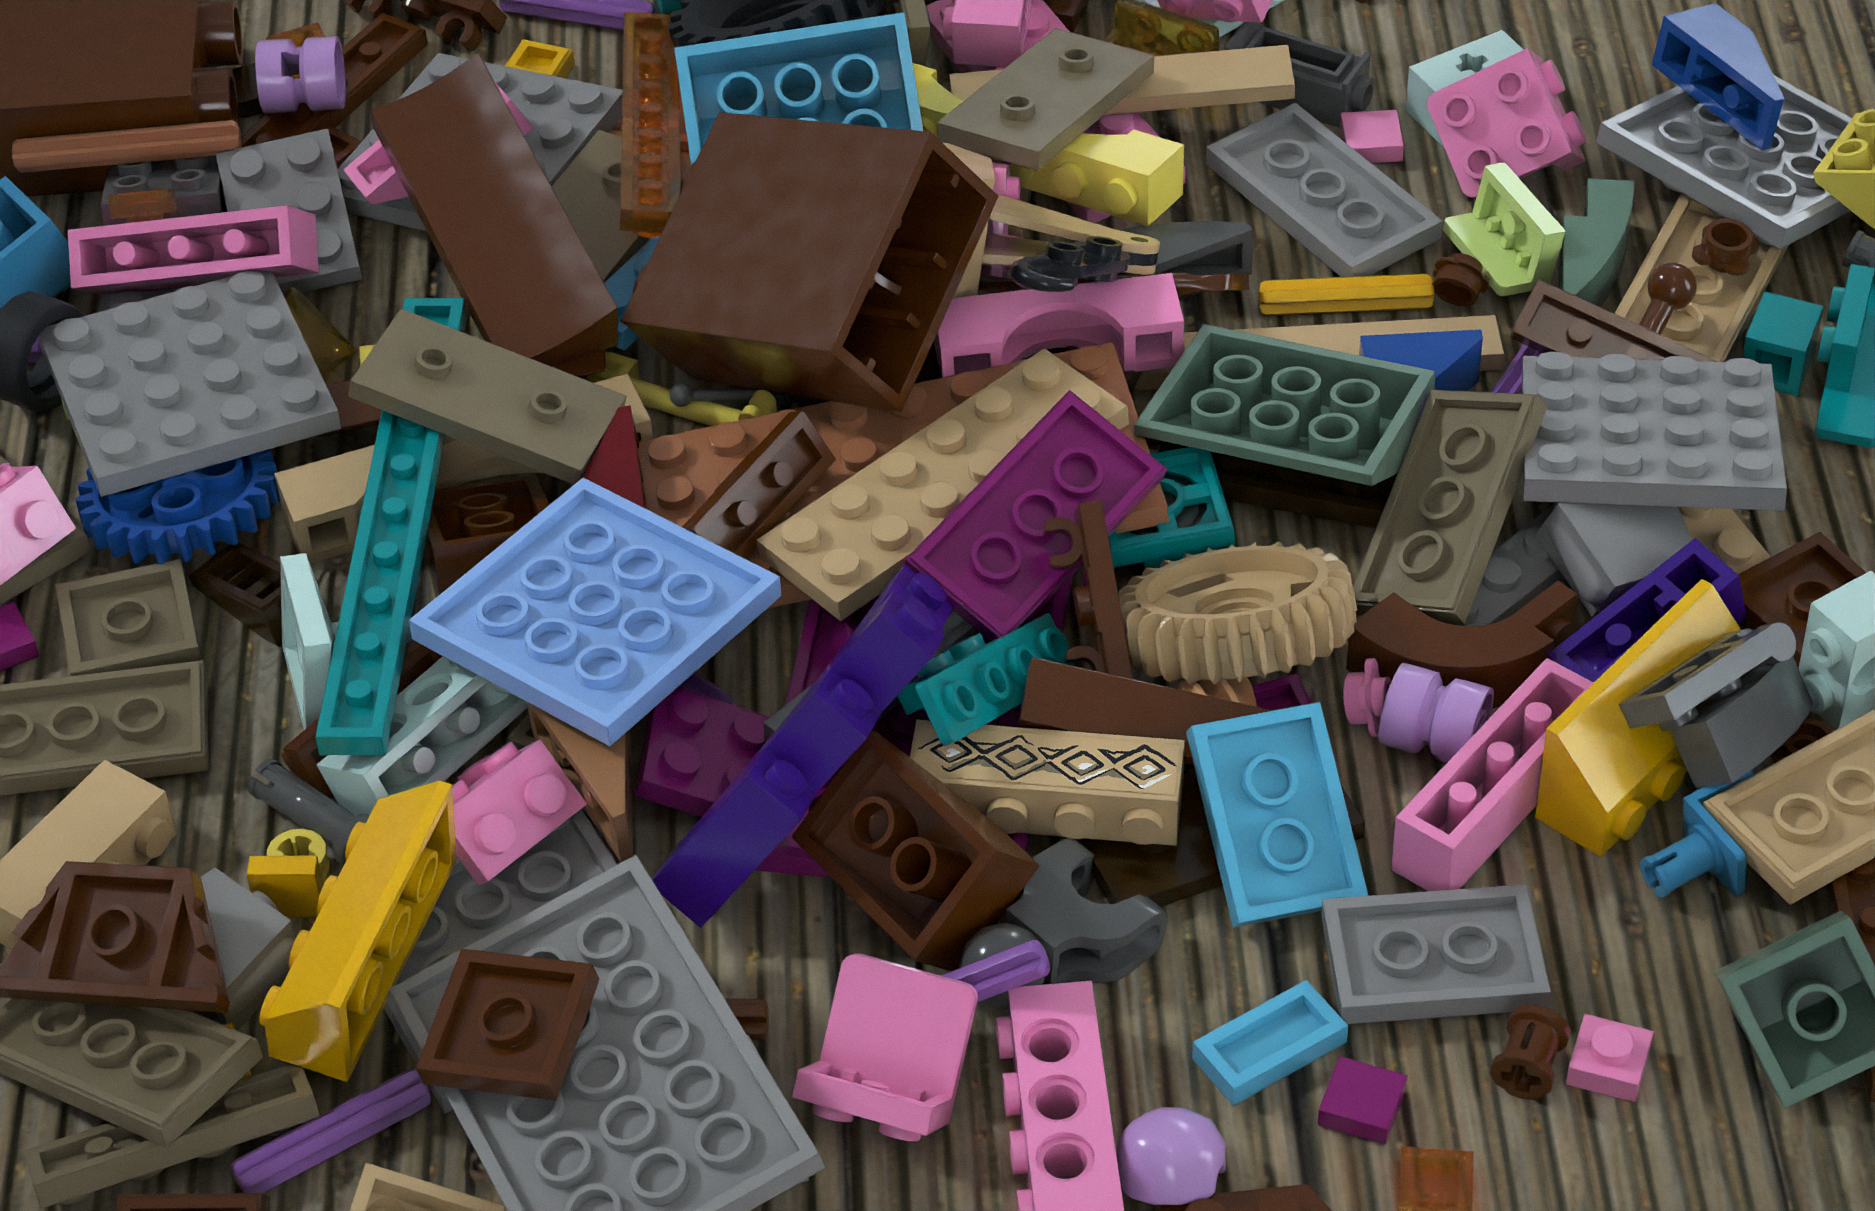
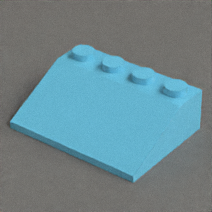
(814, 73)

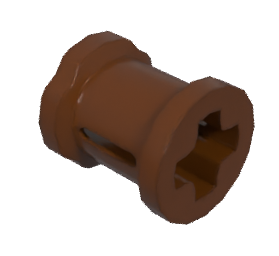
(1530, 1051)

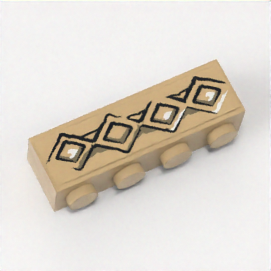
(1063, 781)

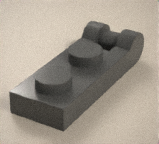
(1708, 676)

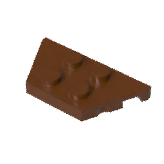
(118, 941)

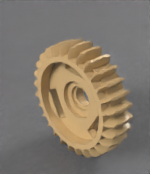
(1237, 612)

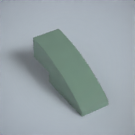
(1597, 240)

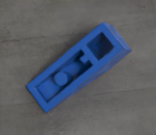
(1721, 68)

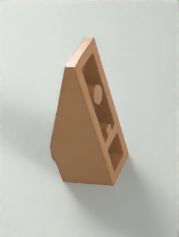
(599, 774)

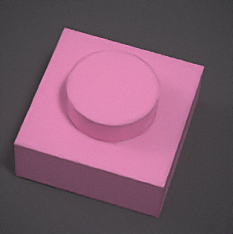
(1609, 1057)

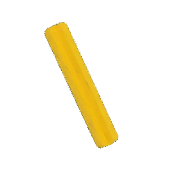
(1345, 294)

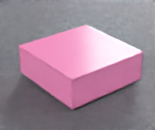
(1373, 134)

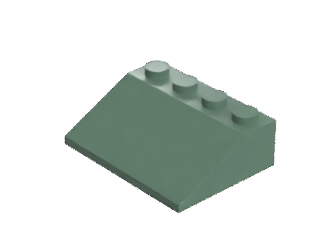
(1289, 405)

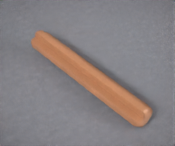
(125, 146)

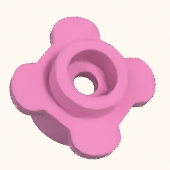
(1365, 696)

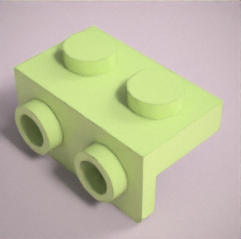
(1508, 233)

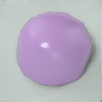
(1170, 1157)

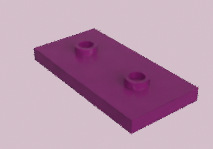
(993, 543)

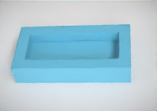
(1269, 1042)

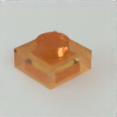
(142, 205)

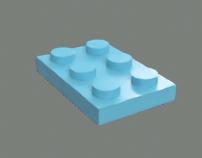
(1276, 813)

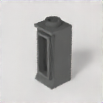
(1324, 77)

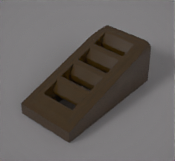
(249, 597)

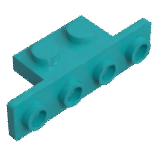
(1849, 348)
(981, 679)

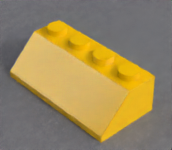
(1595, 767)
(362, 932)

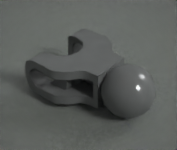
(1078, 935)

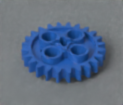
(181, 510)

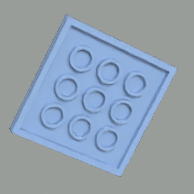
(595, 610)

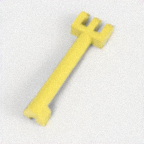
(699, 411)

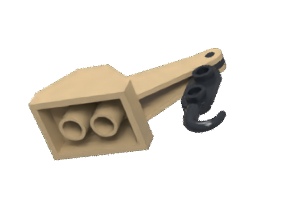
(1052, 264)

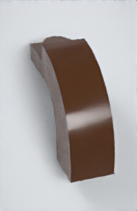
(1489, 655)

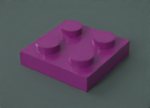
(695, 750)

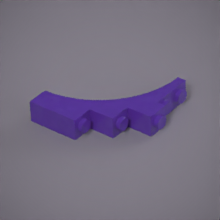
(807, 747)

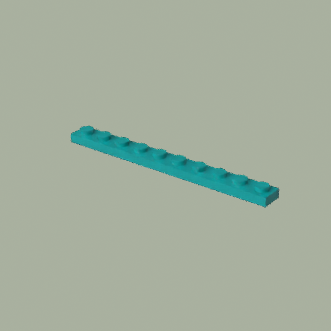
(383, 574)

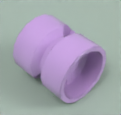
(320, 70)
(1425, 712)

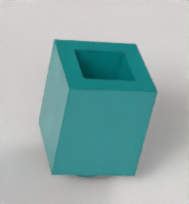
(1785, 337)

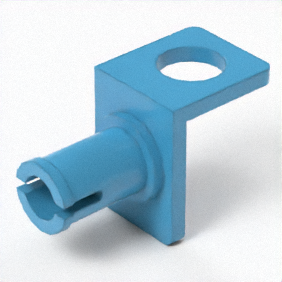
(1701, 850)

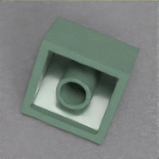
(1807, 1007)

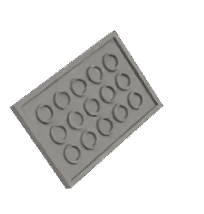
(663, 1082)

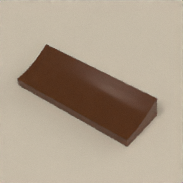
(496, 219)

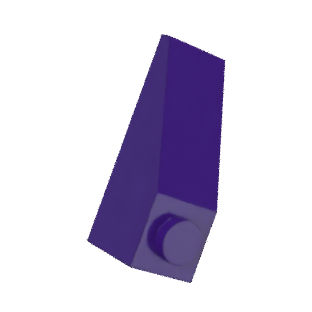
(1629, 617)

